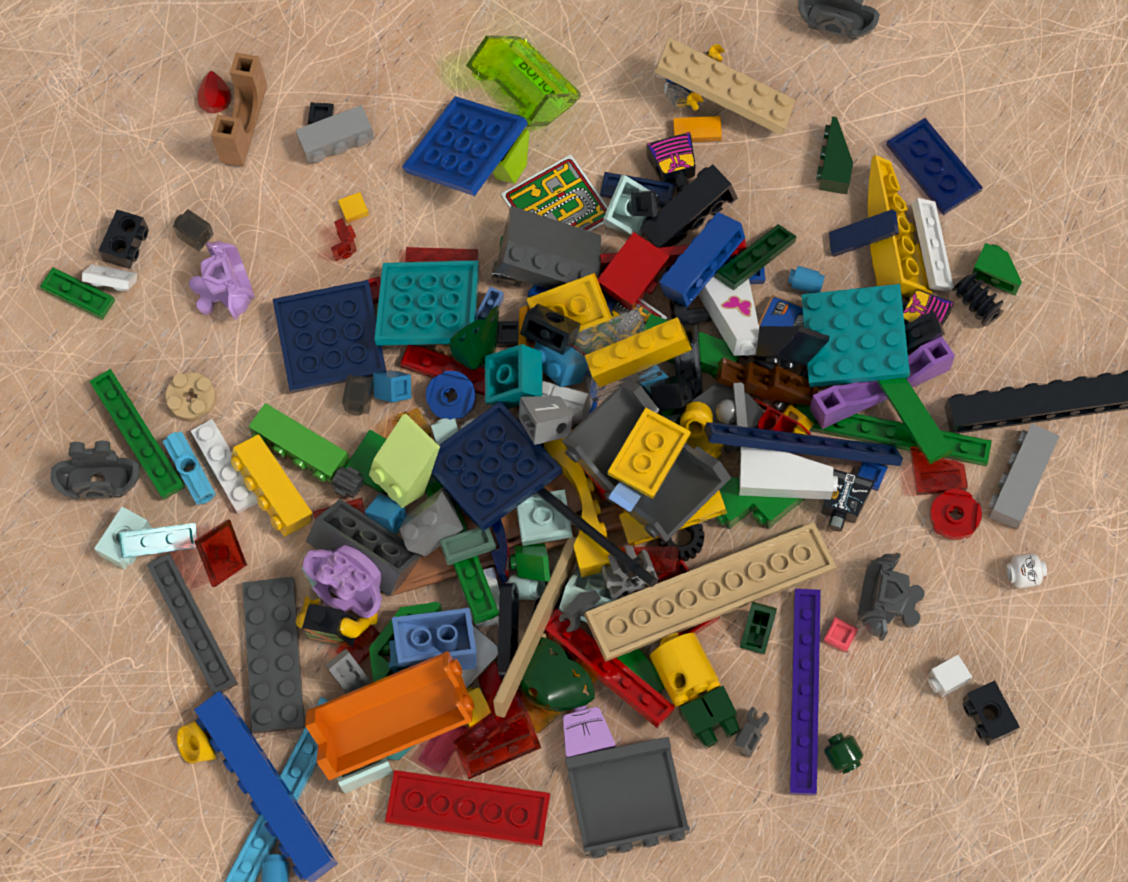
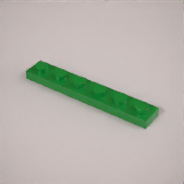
(137, 434)

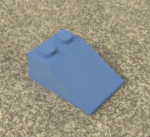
(433, 633)

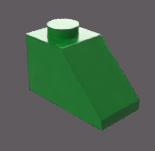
(997, 269)
(531, 562)

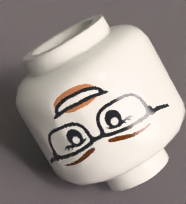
(1026, 570)

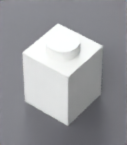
(949, 676)

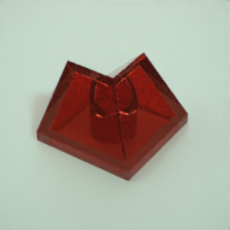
(220, 553)

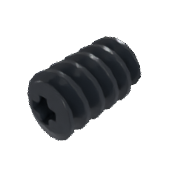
(978, 299)

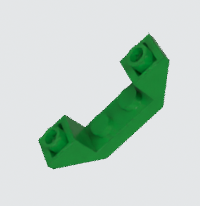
(381, 645)

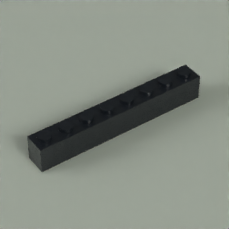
(1037, 403)

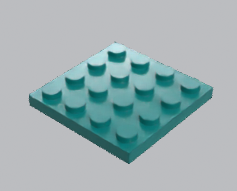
(426, 301)
(864, 335)

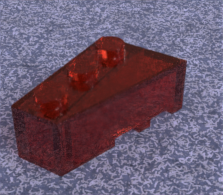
(497, 741)

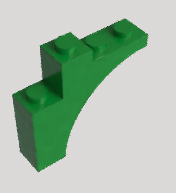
(765, 509)

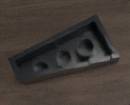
(689, 208)

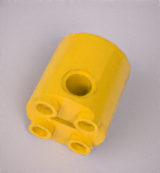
(684, 668)

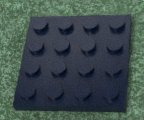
(328, 336)
(492, 466)

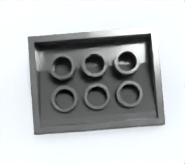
(546, 250)

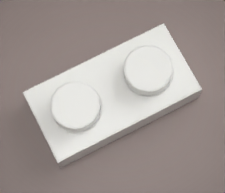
(111, 277)

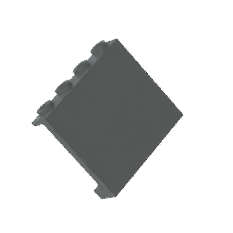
(627, 797)

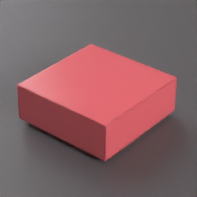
(840, 634)

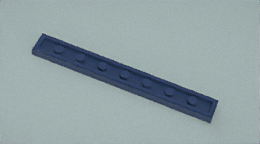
(802, 444)

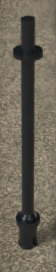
(634, 566)

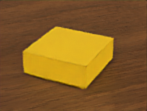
(353, 207)

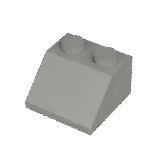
(429, 523)

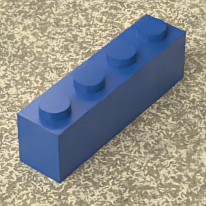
(702, 259)

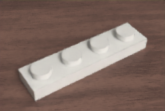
(932, 245)
(218, 457)

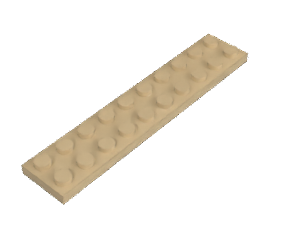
(709, 591)

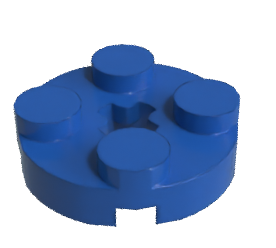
(444, 383)

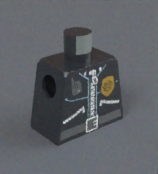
(847, 500)

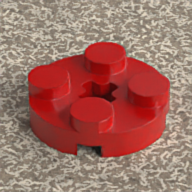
(967, 506)

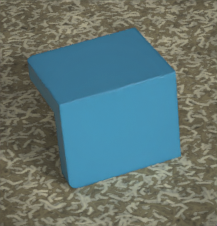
(392, 386)
(386, 513)

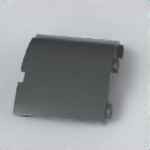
(687, 485)

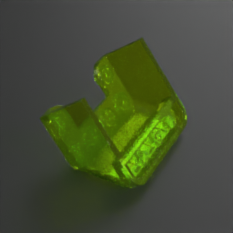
(524, 76)

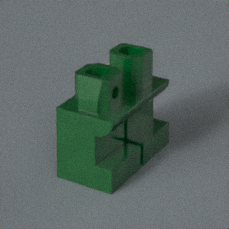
(709, 714)

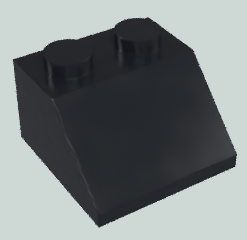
(789, 345)

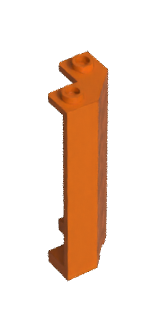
(390, 715)

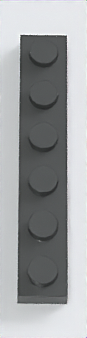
(192, 624)

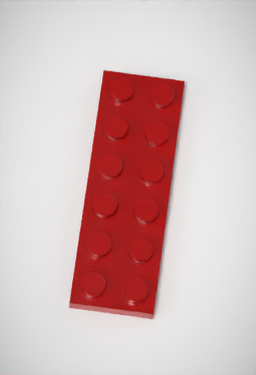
(468, 808)

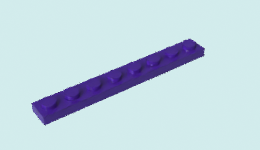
(805, 692)

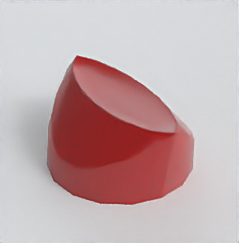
(213, 94)

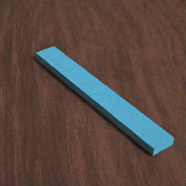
(260, 842)

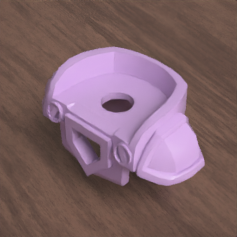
(222, 280)
(348, 576)

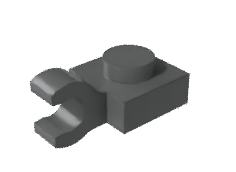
(582, 603)
(749, 736)

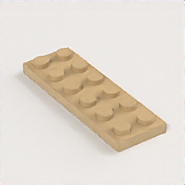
(725, 86)

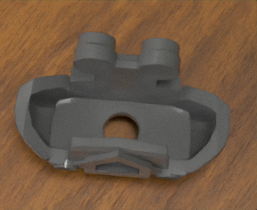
(849, 16)
(74, 476)
(887, 595)

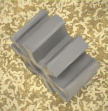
(616, 578)

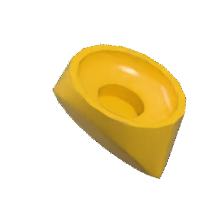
(194, 744)

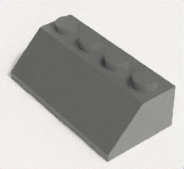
(347, 526)

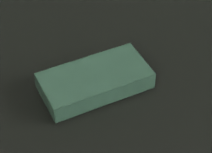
(467, 545)

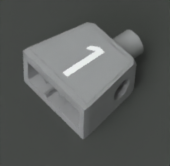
(547, 418)

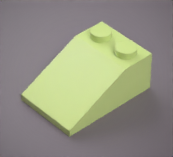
(405, 462)

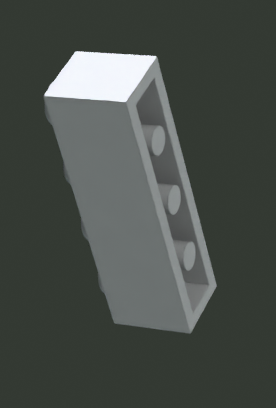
(1023, 477)

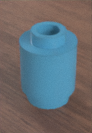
(806, 280)
(275, 869)

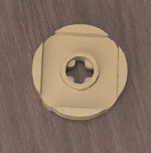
(199, 406)

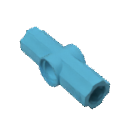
(182, 457)

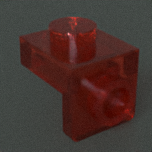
(347, 246)

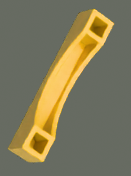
(587, 552)

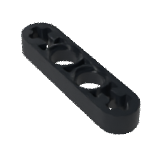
(508, 626)

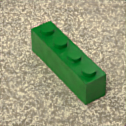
(711, 348)

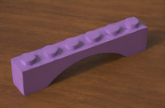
(846, 400)

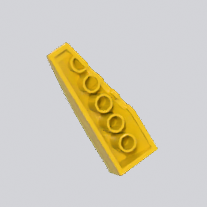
(897, 257)

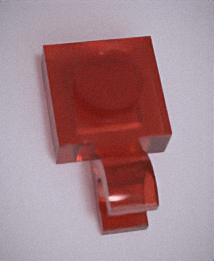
(361, 649)

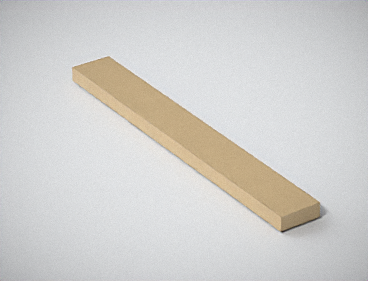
(535, 629)

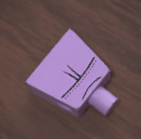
(586, 732)

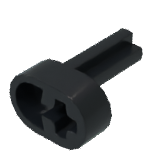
(688, 316)

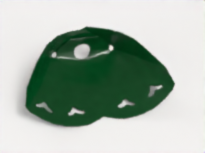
(476, 346)
(554, 679)

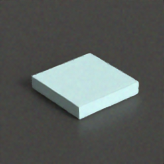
(541, 521)

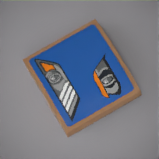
(782, 313)

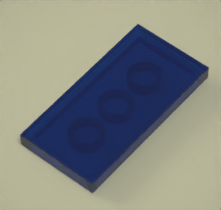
(934, 166)

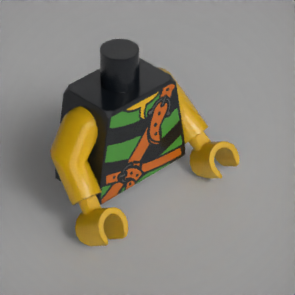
(331, 624)

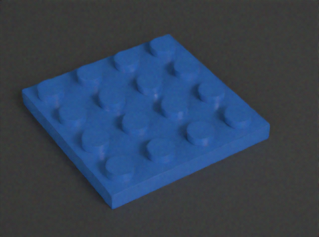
(465, 145)

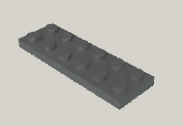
(273, 655)

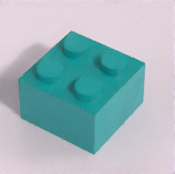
(513, 375)

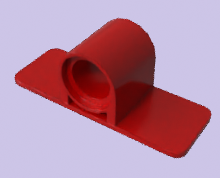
(777, 421)
(490, 684)

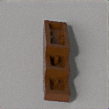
(766, 383)

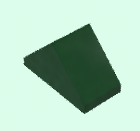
(758, 627)

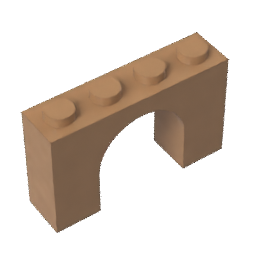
(234, 133)

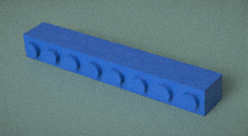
(266, 788)

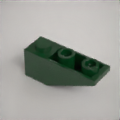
(838, 164)

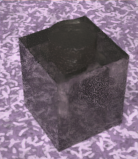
(193, 229)
(358, 395)

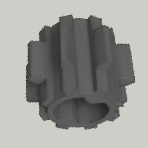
(347, 482)

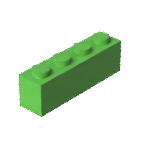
(298, 443)

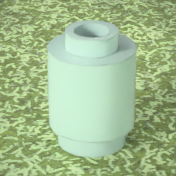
(528, 588)

